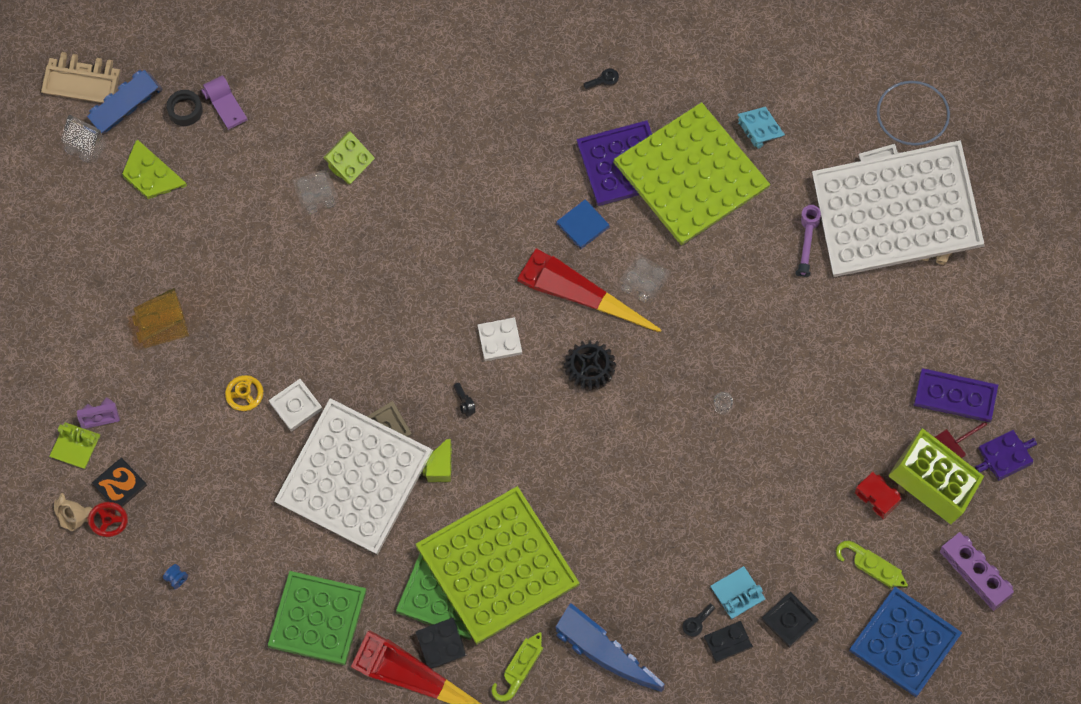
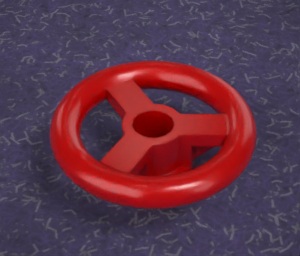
(107, 509)

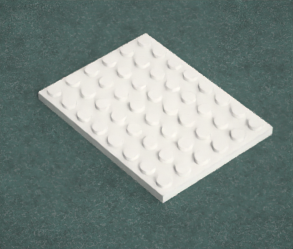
(897, 208)

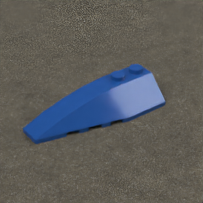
(592, 641)

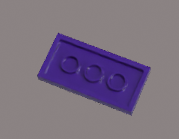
(956, 395)

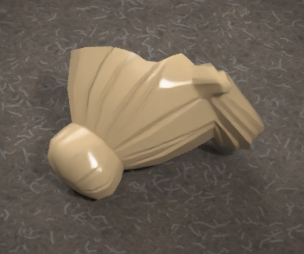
(70, 513)

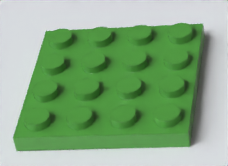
(426, 600)
(317, 618)

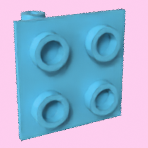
(760, 126)
(738, 592)

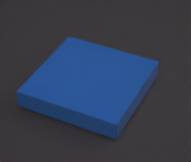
(583, 224)

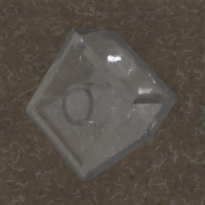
(82, 140)

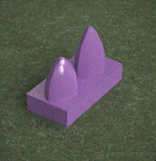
(98, 415)

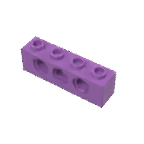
(962, 544)

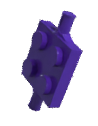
(1006, 455)

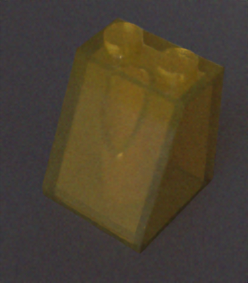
(160, 320)

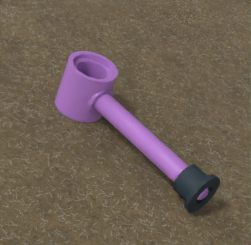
(809, 224)

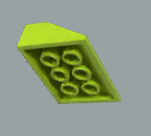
(936, 476)

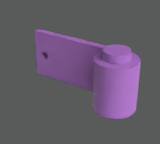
(224, 102)

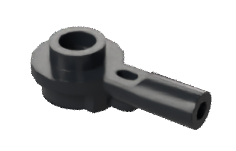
(608, 77)
(467, 406)
(693, 626)

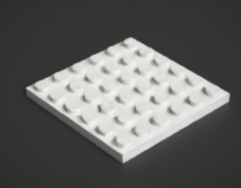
(353, 476)

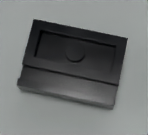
(728, 641)

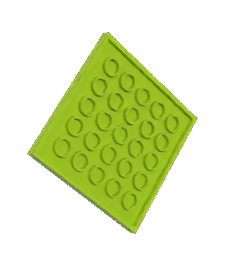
(691, 173)
(497, 565)

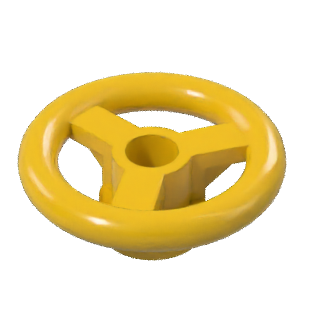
(239, 388)

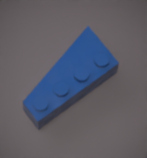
(124, 101)

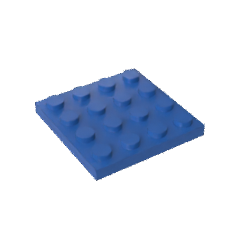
(905, 642)

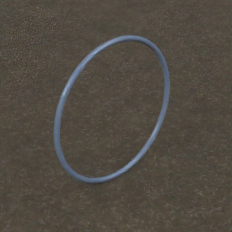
(908, 143)

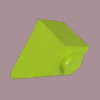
(439, 464)

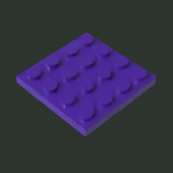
(598, 156)

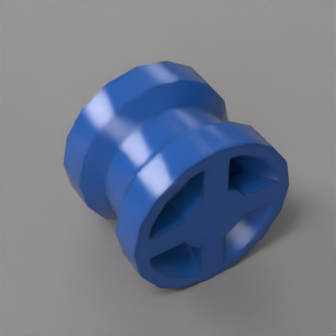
(175, 576)

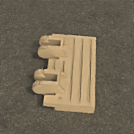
(79, 80)

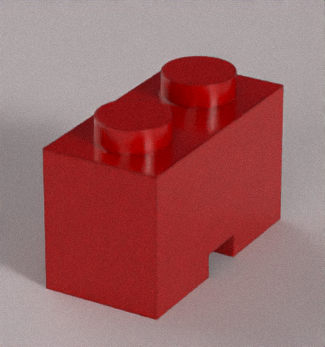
(879, 494)

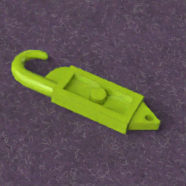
(873, 565)
(520, 666)

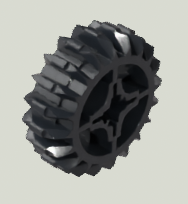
(582, 378)

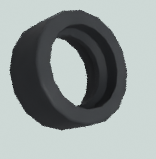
(188, 119)

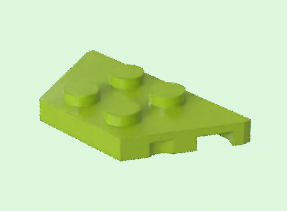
(149, 173)

